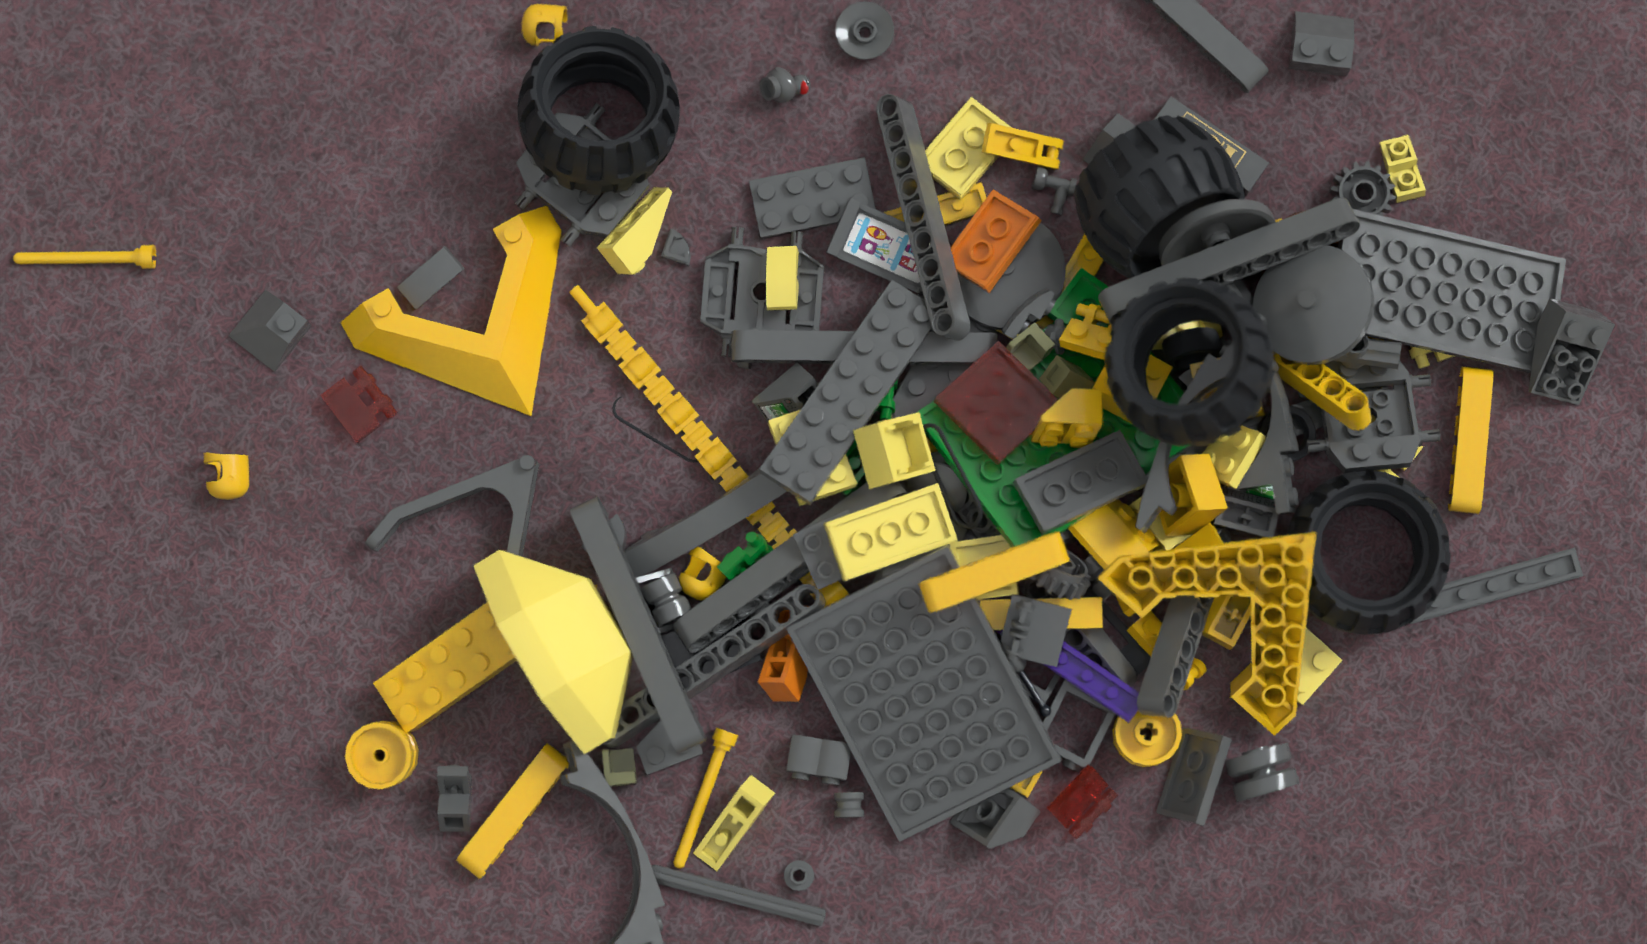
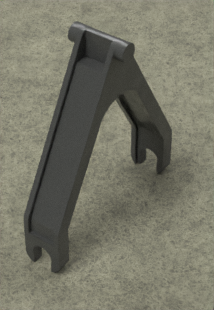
(513, 480)

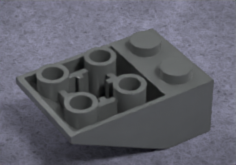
(1567, 350)

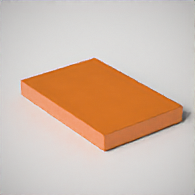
(992, 240)

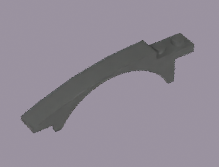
(1272, 464)
(1158, 490)
(677, 538)
(640, 921)

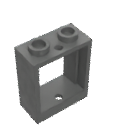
(1071, 760)

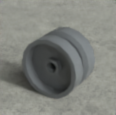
(1261, 771)

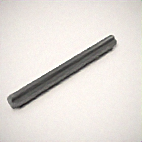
(739, 895)

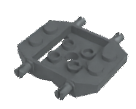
(574, 204)
(749, 311)
(1392, 437)

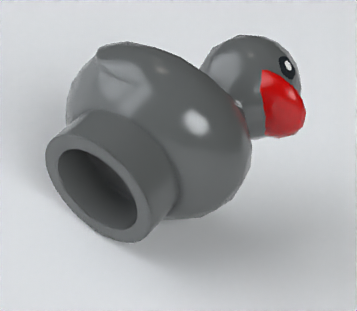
(782, 87)

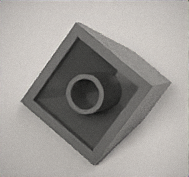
(270, 330)
(997, 819)

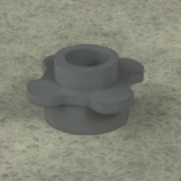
(1054, 332)

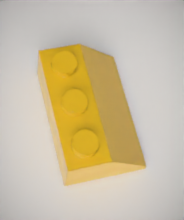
(1112, 533)

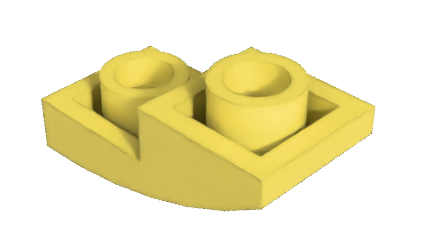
(1402, 166)
(782, 278)

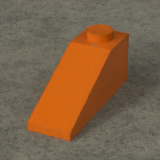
(783, 668)

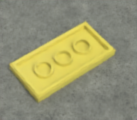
(890, 532)

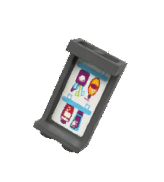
(875, 244)

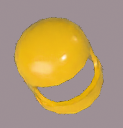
(542, 14)
(234, 477)
(701, 589)

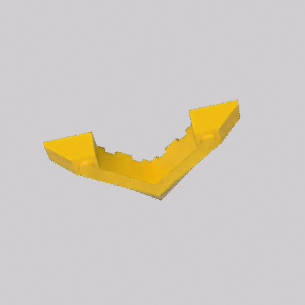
(493, 365)
(1267, 570)

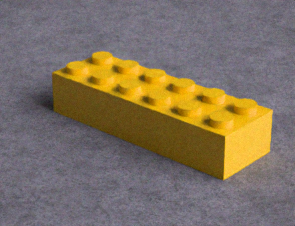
(446, 670)

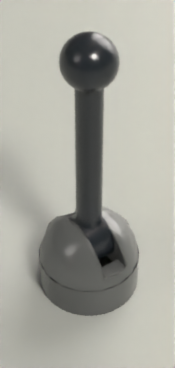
(1019, 667)

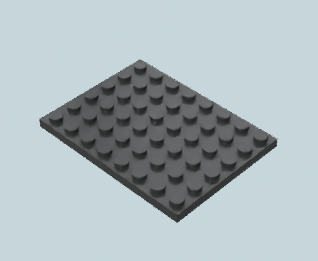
(923, 697)

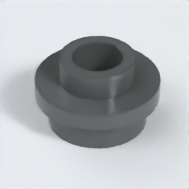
(799, 865)

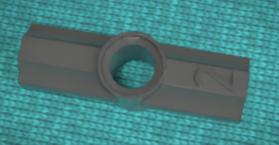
(1373, 353)

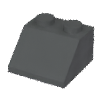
(1322, 44)

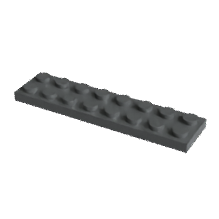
(849, 393)

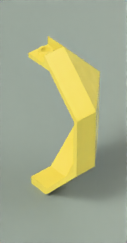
(562, 642)

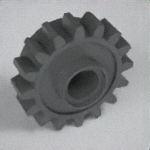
(1368, 179)
(1066, 579)

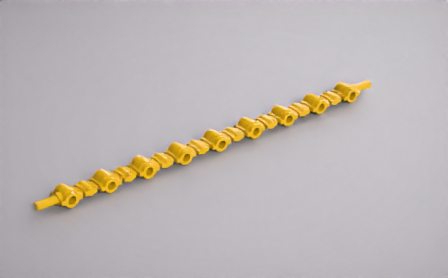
(680, 416)

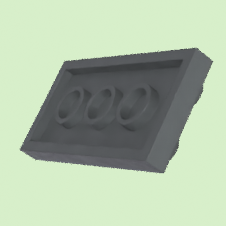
(809, 197)
(1080, 482)

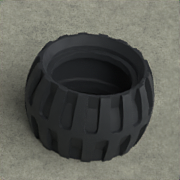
(601, 58)
(1147, 185)
(1157, 314)
(1423, 527)

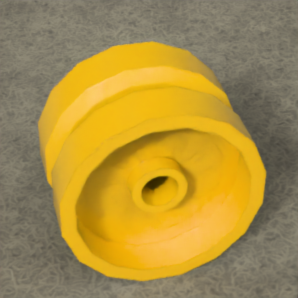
(366, 744)
(1145, 753)

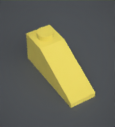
(637, 233)
(734, 822)

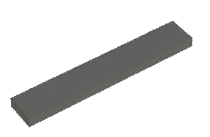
(1504, 583)

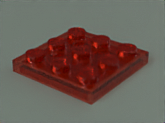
(996, 402)

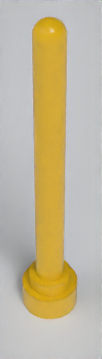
(141, 257)
(722, 741)

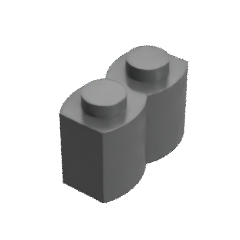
(818, 758)

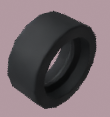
(1190, 347)
(1306, 423)

